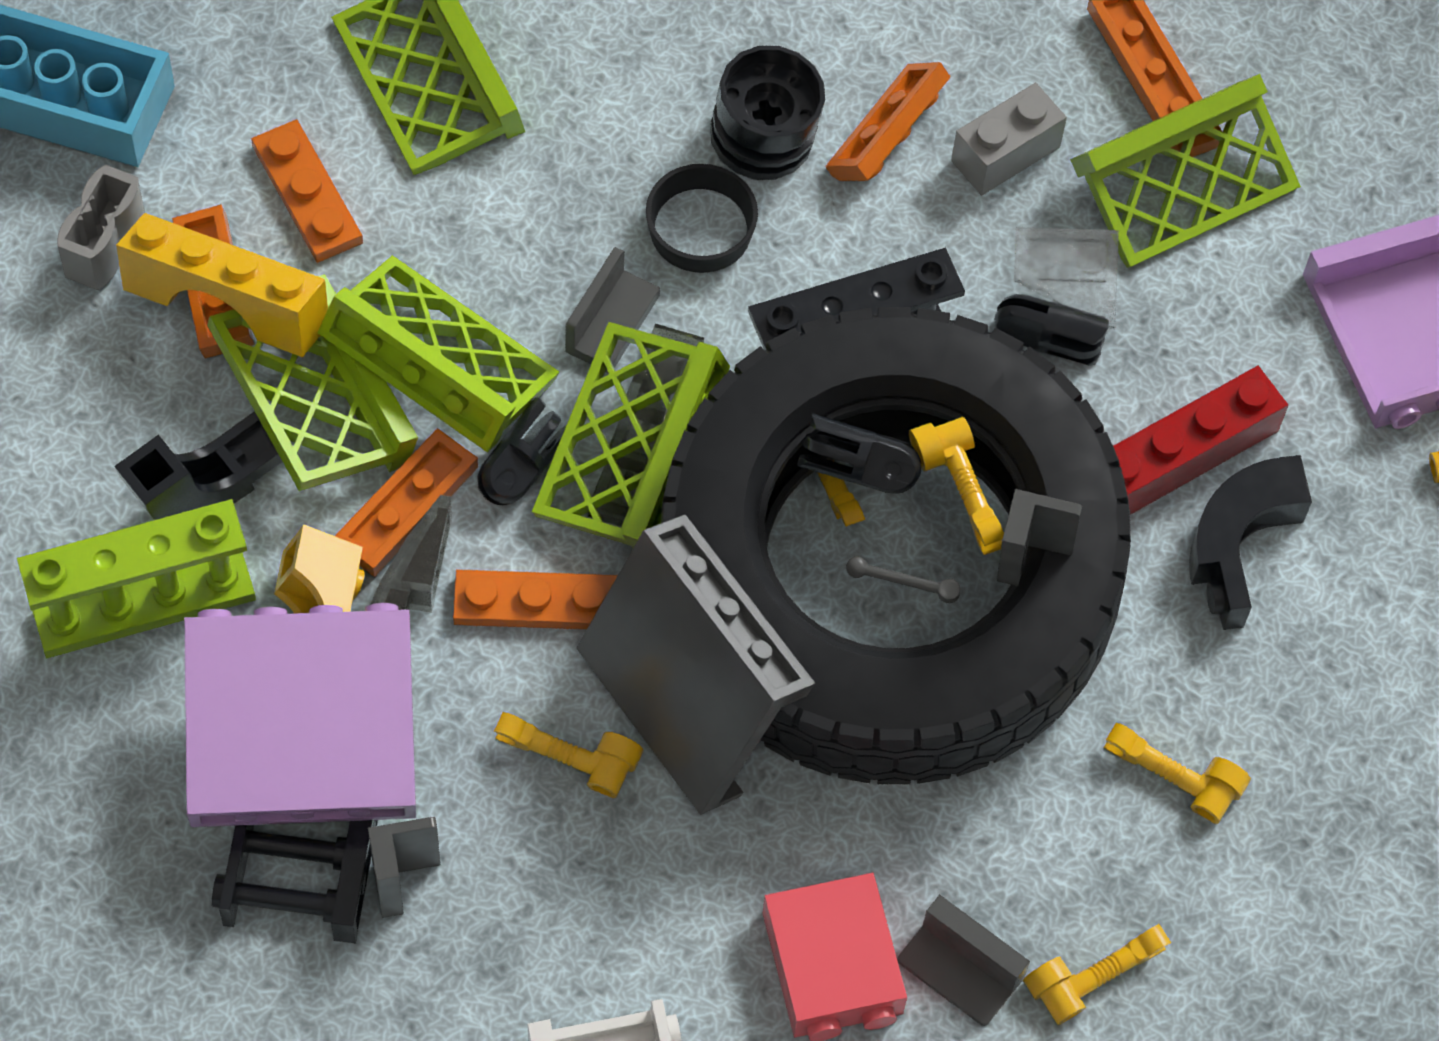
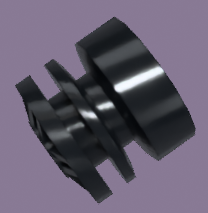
(767, 112)

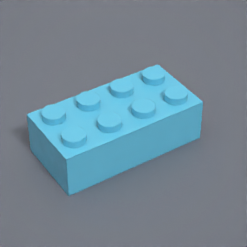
(80, 86)

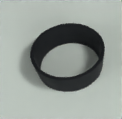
(709, 178)

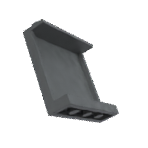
(691, 661)

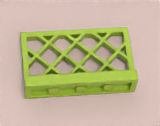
(470, 61)
(1183, 127)
(428, 370)
(702, 372)
(368, 395)

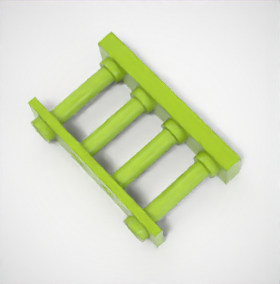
(137, 578)

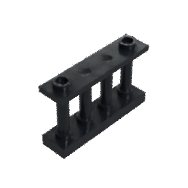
(907, 283)
(337, 907)

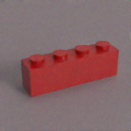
(1199, 437)

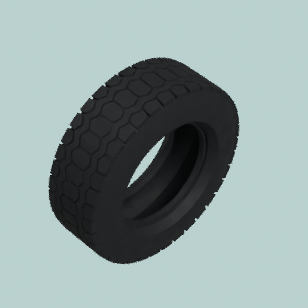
(1017, 668)

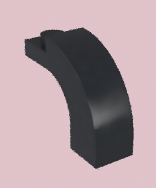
(206, 476)
(1248, 501)

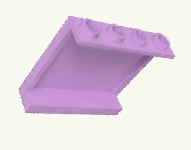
(1384, 316)
(299, 716)

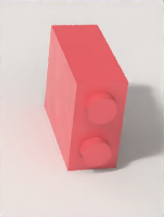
(834, 957)

